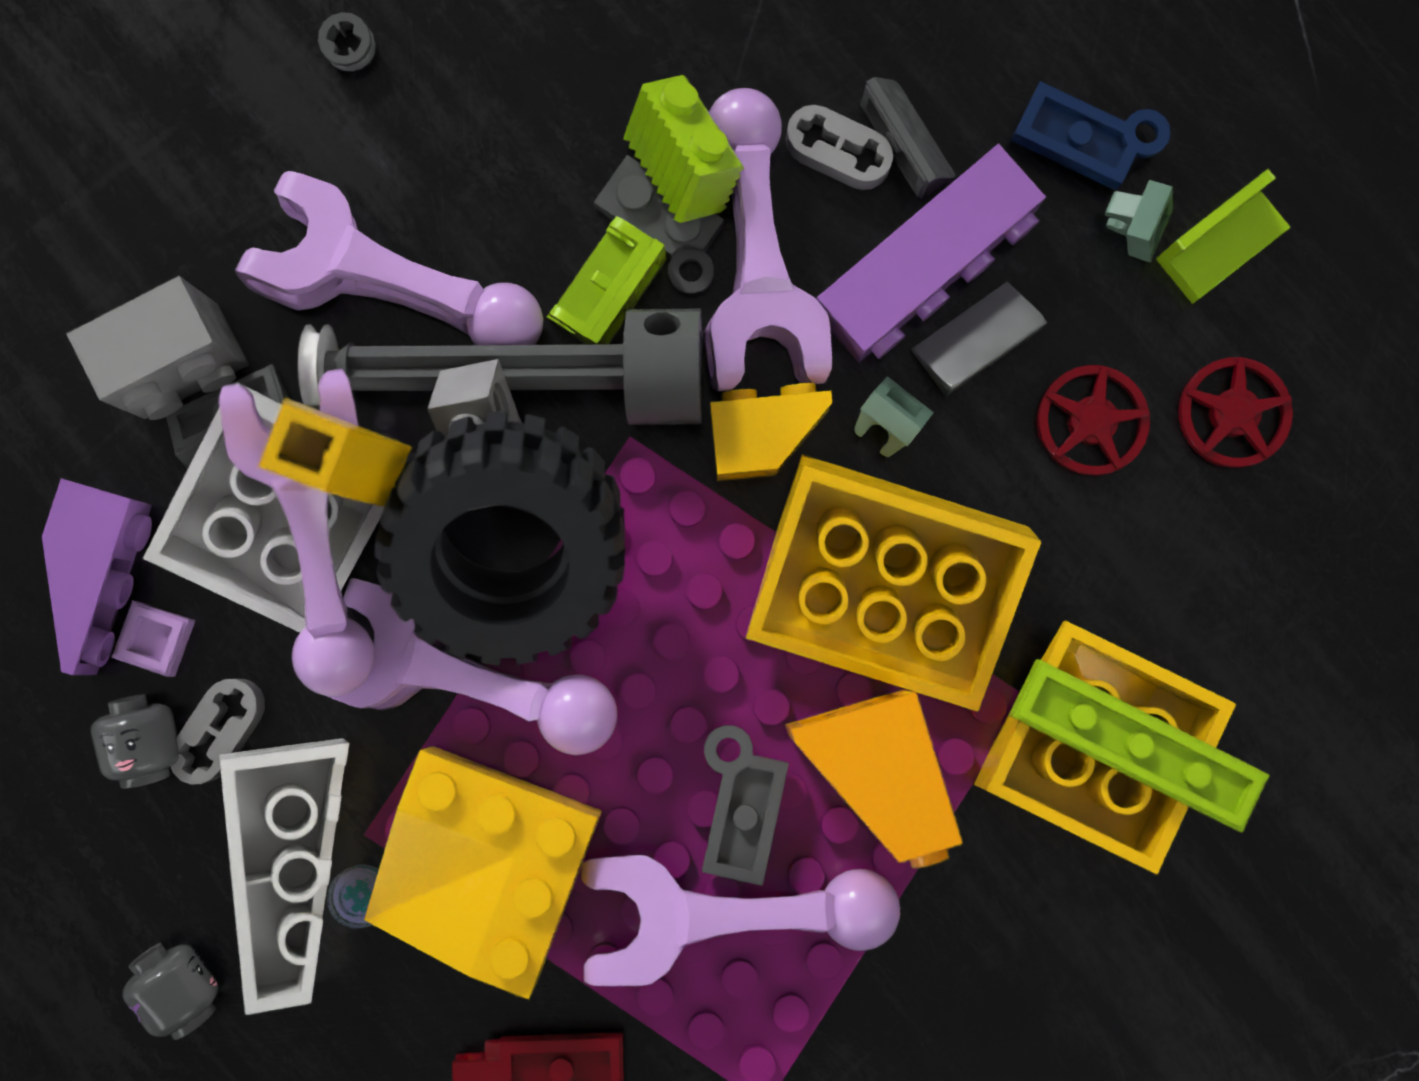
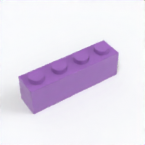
(930, 253)

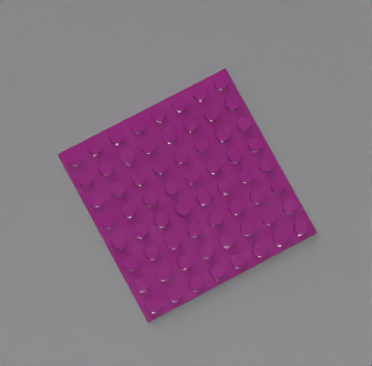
(677, 672)

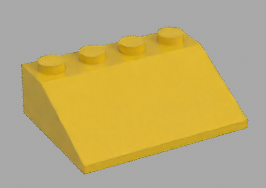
(892, 583)

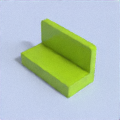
(1224, 240)

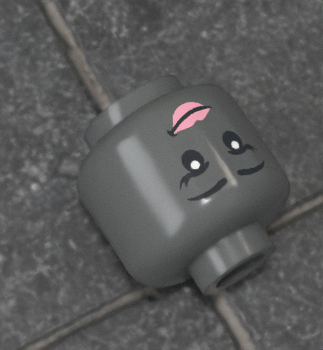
(135, 741)
(170, 991)

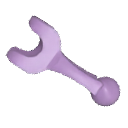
(345, 261)
(763, 295)
(332, 651)
(572, 713)
(855, 910)

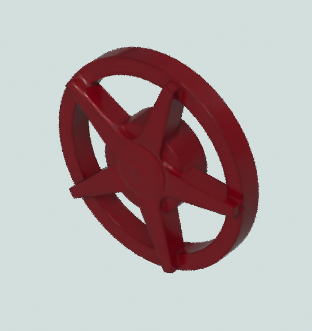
(1236, 412)
(1093, 420)

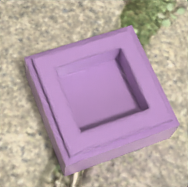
(153, 639)

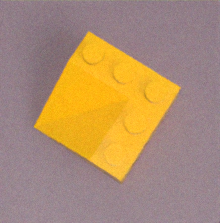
(1083, 792)
(480, 868)

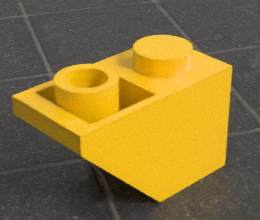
(762, 433)
(333, 454)

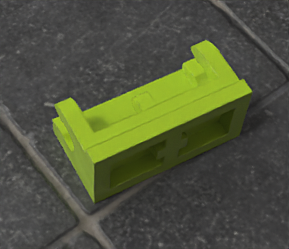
(609, 284)

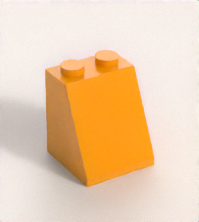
(886, 772)

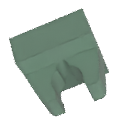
(1141, 218)
(896, 412)

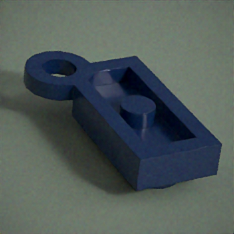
(1086, 136)

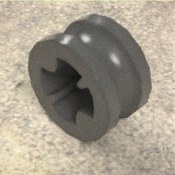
(339, 24)

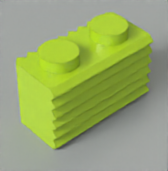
(682, 149)

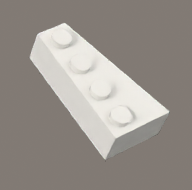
(280, 847)

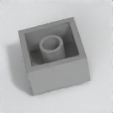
(158, 350)

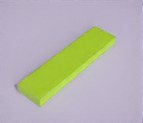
(1139, 745)

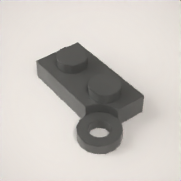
(636, 201)
(744, 809)

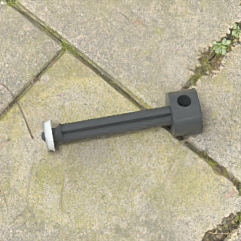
(654, 366)

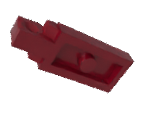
(545, 1059)

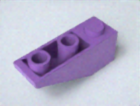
(88, 566)

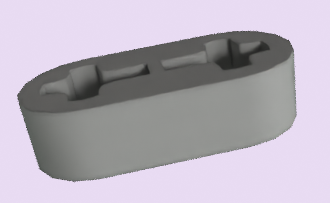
(845, 135)
(206, 722)

